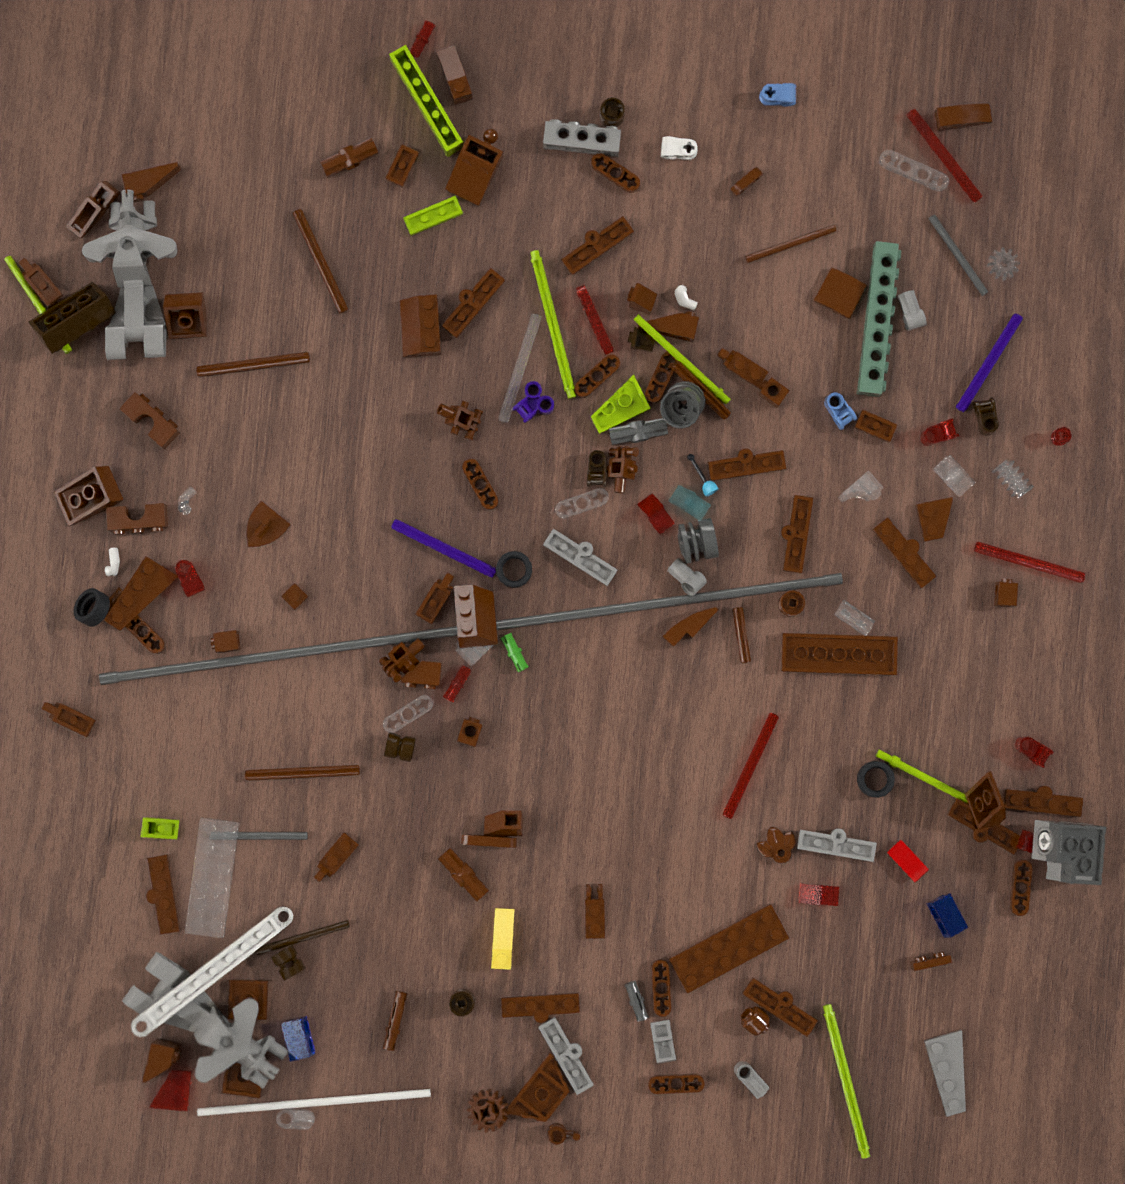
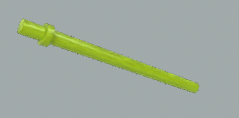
(718, 392)

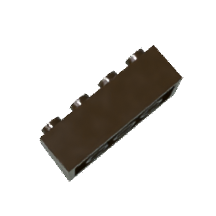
(72, 317)

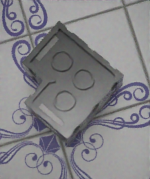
(1071, 851)

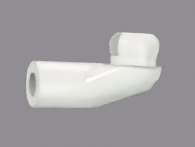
(114, 562)

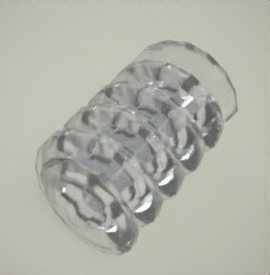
(1012, 478)

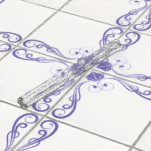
(519, 368)

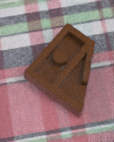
(933, 518)

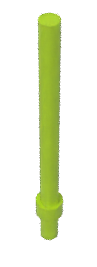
(29, 291)
(896, 762)

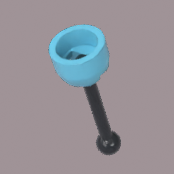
(708, 487)

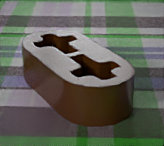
(745, 182)

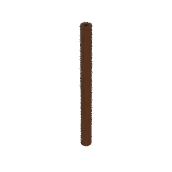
(791, 243)

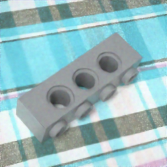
(573, 144)

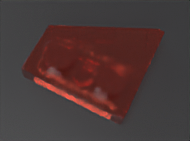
(174, 1092)

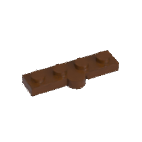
(596, 245)
(473, 302)
(746, 464)
(797, 534)
(904, 552)
(1043, 801)
(997, 834)
(163, 894)
(540, 1005)
(780, 1006)

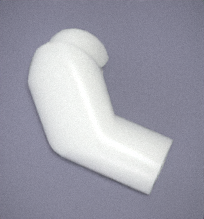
(682, 298)

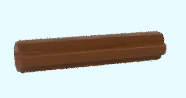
(741, 635)

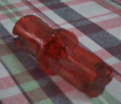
(422, 39)
(457, 683)

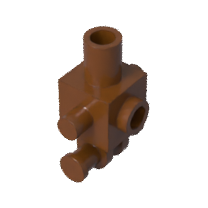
(461, 418)
(622, 467)
(401, 659)

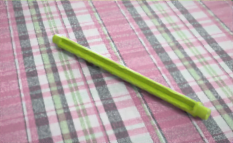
(553, 324)
(846, 1080)

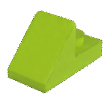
(159, 828)

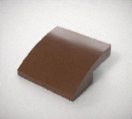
(840, 293)

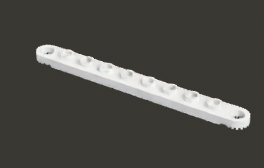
(211, 971)

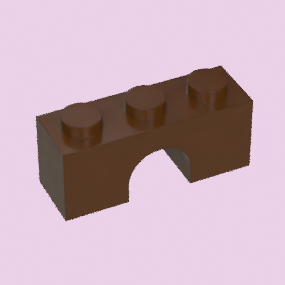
(163, 431)
(154, 518)

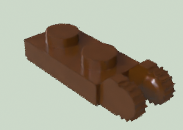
(594, 914)

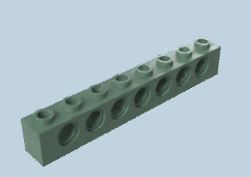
(890, 252)

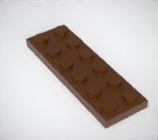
(839, 654)
(729, 948)

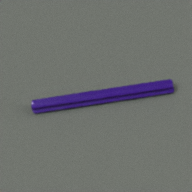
(989, 362)
(443, 548)

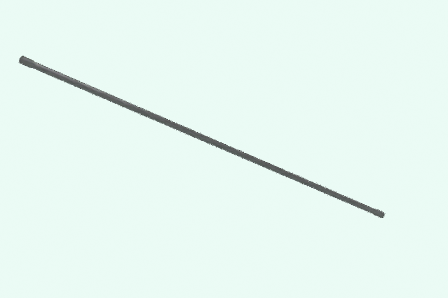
(115, 677)

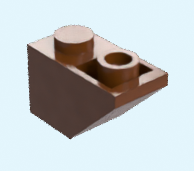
(641, 298)
(424, 673)
(504, 823)

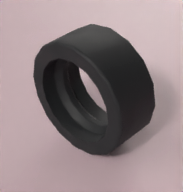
(510, 555)
(99, 610)
(861, 777)

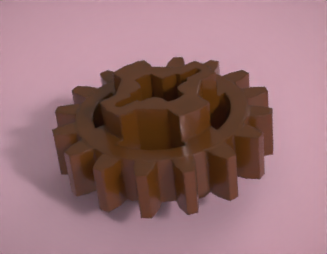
(479, 1110)

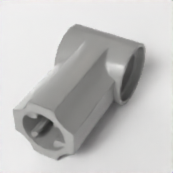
(913, 315)
(691, 580)
(751, 1080)

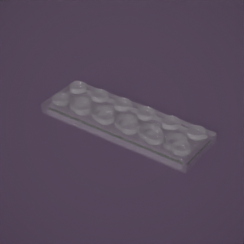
(212, 877)

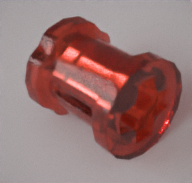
(1066, 435)

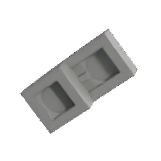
(663, 1041)

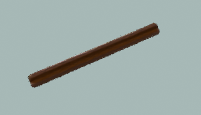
(320, 261)
(253, 364)
(302, 772)

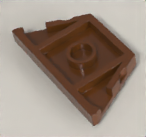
(541, 1092)

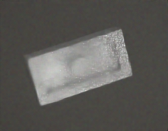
(854, 618)

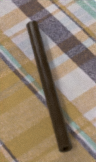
(303, 937)

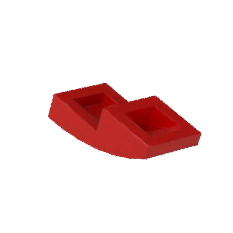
(908, 861)

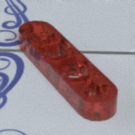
(594, 319)

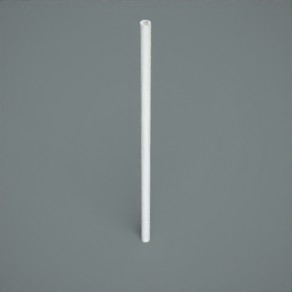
(313, 1102)

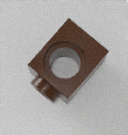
(773, 400)
(1006, 593)
(226, 641)
(463, 738)

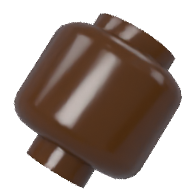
(755, 1020)

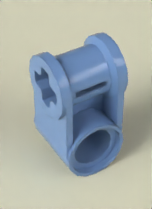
(781, 94)
(840, 411)

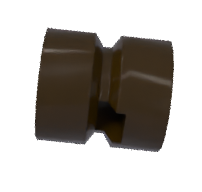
(612, 112)
(399, 747)
(284, 956)
(462, 1002)

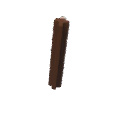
(710, 399)

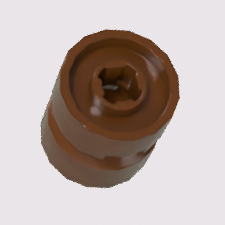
(791, 603)

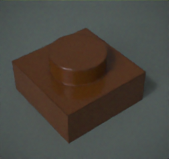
(294, 596)

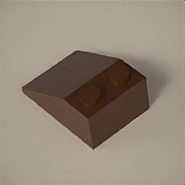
(88, 495)
(986, 802)

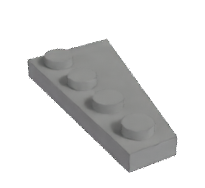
(948, 1068)

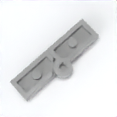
(580, 556)
(836, 844)
(566, 1055)

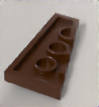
(140, 591)

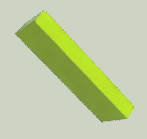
(433, 215)

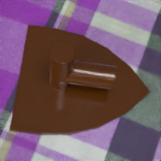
(264, 526)

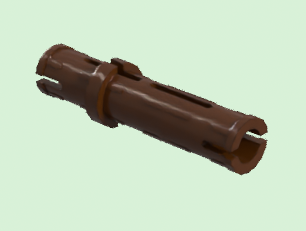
(394, 1022)

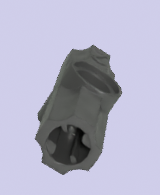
(638, 431)

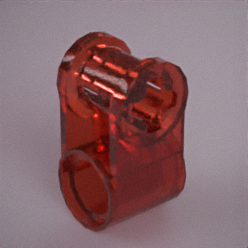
(942, 432)
(189, 581)
(1036, 752)

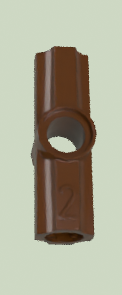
(349, 157)
(463, 874)

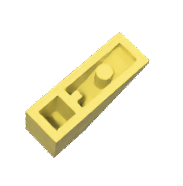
(502, 938)

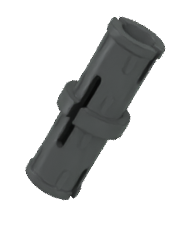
(636, 1001)

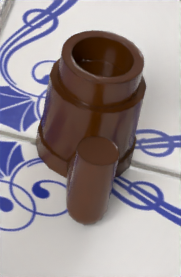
(558, 1134)

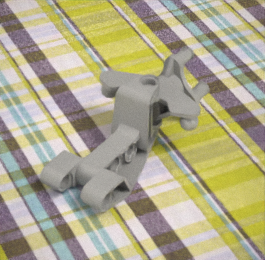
(137, 308)
(210, 1026)

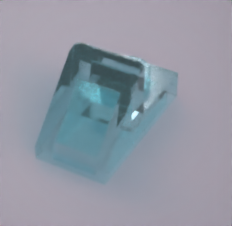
(689, 502)

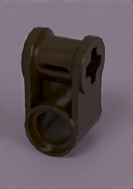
(986, 412)
(596, 470)

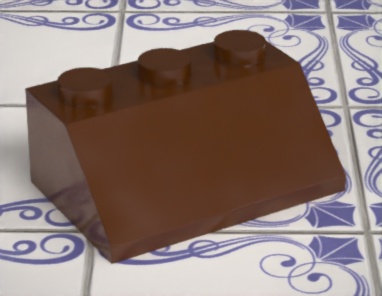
(420, 326)
(475, 616)

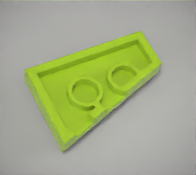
(621, 407)

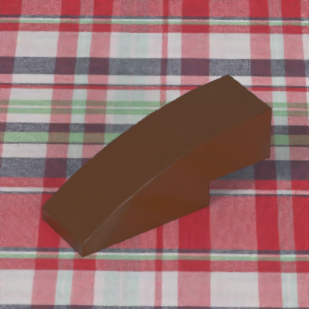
(962, 116)
(93, 208)
(689, 626)

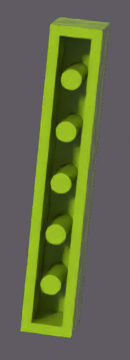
(426, 100)

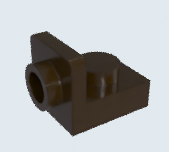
(641, 340)

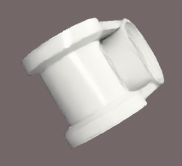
(676, 148)

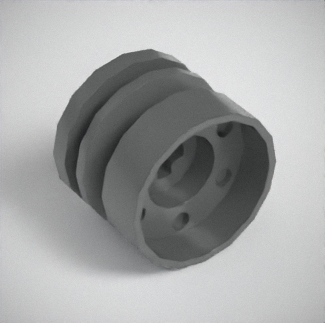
(679, 414)
(698, 540)

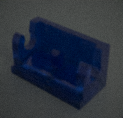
(947, 915)
(298, 1038)

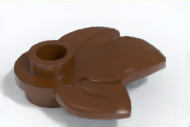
(776, 842)

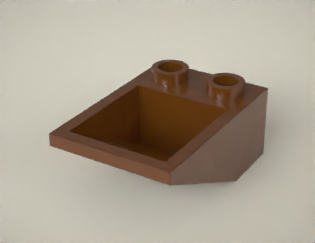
(473, 171)

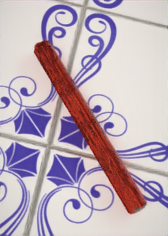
(943, 154)
(1029, 562)
(750, 765)

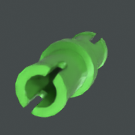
(514, 652)

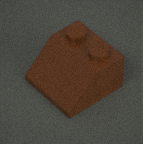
(185, 315)
(161, 1057)

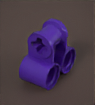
(532, 403)

